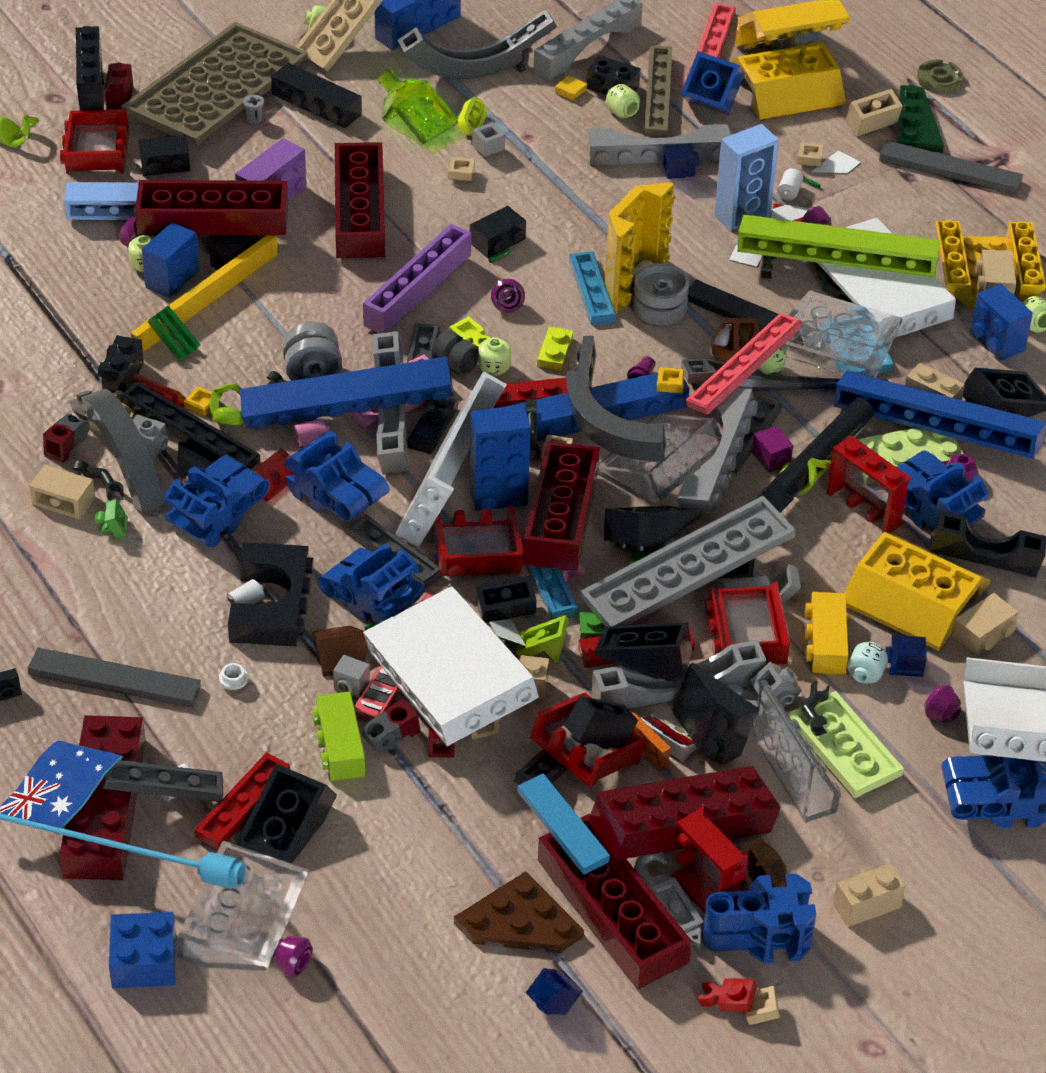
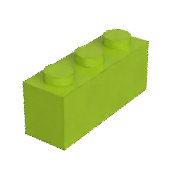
(338, 736)

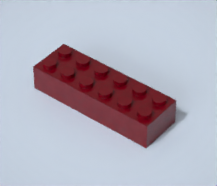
(359, 200)
(213, 206)
(561, 506)
(107, 811)
(645, 816)
(620, 912)

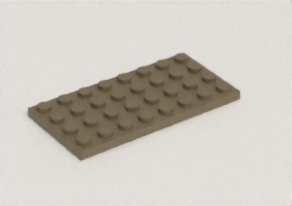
(212, 83)

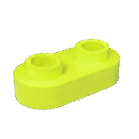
(472, 115)

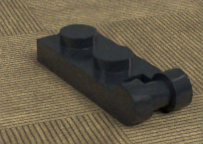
(432, 425)

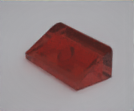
(167, 392)
(275, 472)

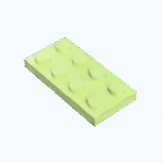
(904, 444)
(849, 747)

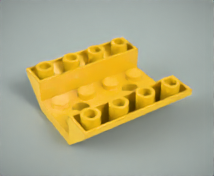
(788, 21)
(792, 80)
(637, 232)
(960, 254)
(909, 593)

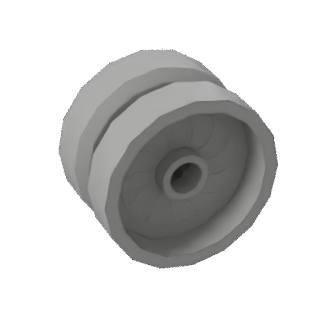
(661, 294)
(311, 351)

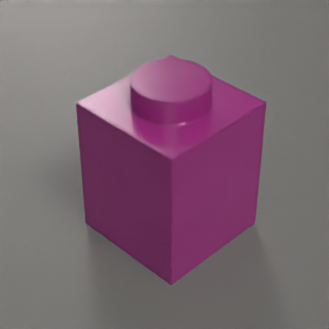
(772, 448)

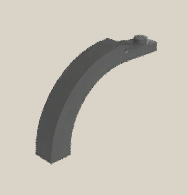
(478, 61)
(605, 429)
(126, 445)

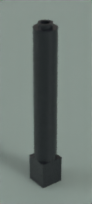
(796, 474)

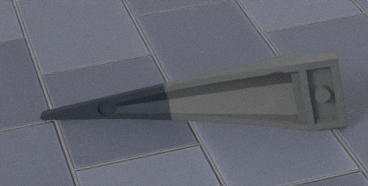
(700, 370)

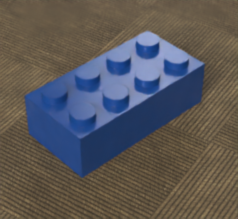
(399, 17)
(499, 457)

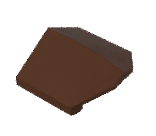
(733, 336)
(336, 642)
(763, 861)

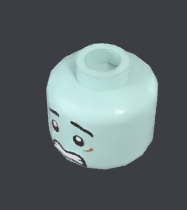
(867, 662)

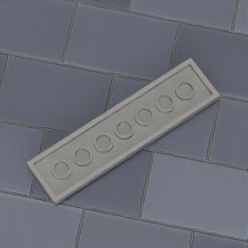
(688, 563)

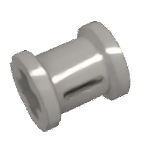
(254, 110)

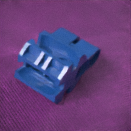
(334, 479)
(933, 490)
(222, 497)
(374, 583)
(996, 789)
(762, 919)

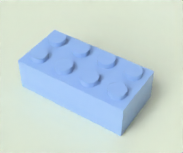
(746, 175)

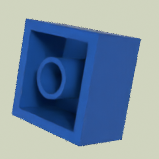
(713, 83)
(170, 260)
(1001, 322)
(142, 950)

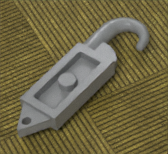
(672, 897)

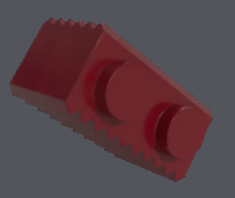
(118, 85)

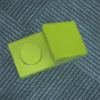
(544, 637)

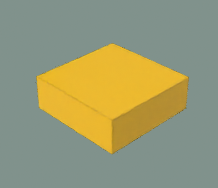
(570, 88)
(670, 380)
(199, 401)

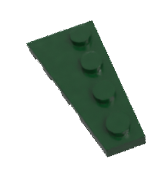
(916, 121)

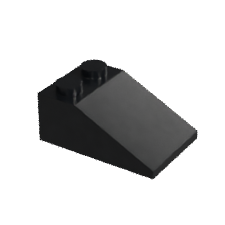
(1005, 391)
(646, 524)
(650, 649)
(714, 715)
(286, 814)

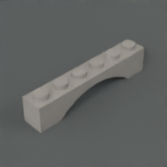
(557, 54)
(612, 147)
(392, 427)
(705, 486)
(632, 689)

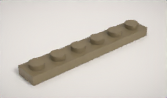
(658, 91)

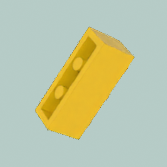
(827, 633)

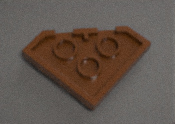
(519, 917)

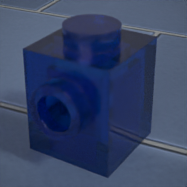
(680, 160)
(907, 655)
(554, 991)

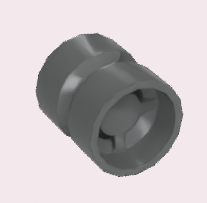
(460, 352)

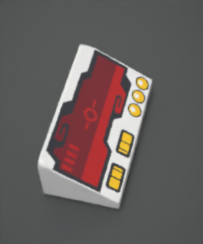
(678, 740)

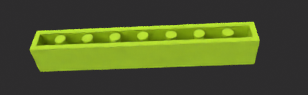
(838, 245)

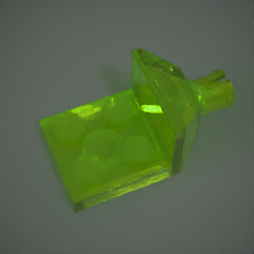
(417, 106)

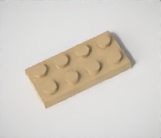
(336, 30)

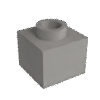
(488, 139)
(351, 676)

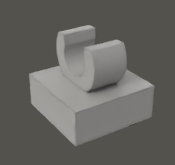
(790, 584)

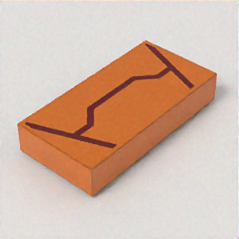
(656, 748)

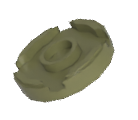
(939, 76)

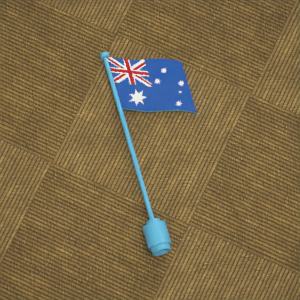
(63, 784)

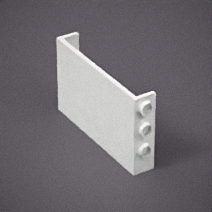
(914, 298)
(437, 482)
(450, 665)
(1005, 708)

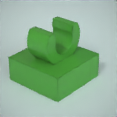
(113, 519)

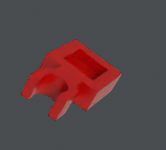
(732, 996)

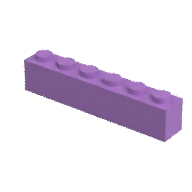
(417, 279)

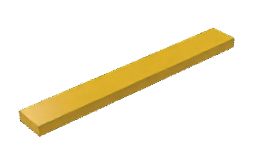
(214, 286)

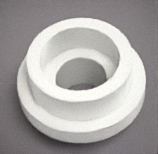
(233, 676)

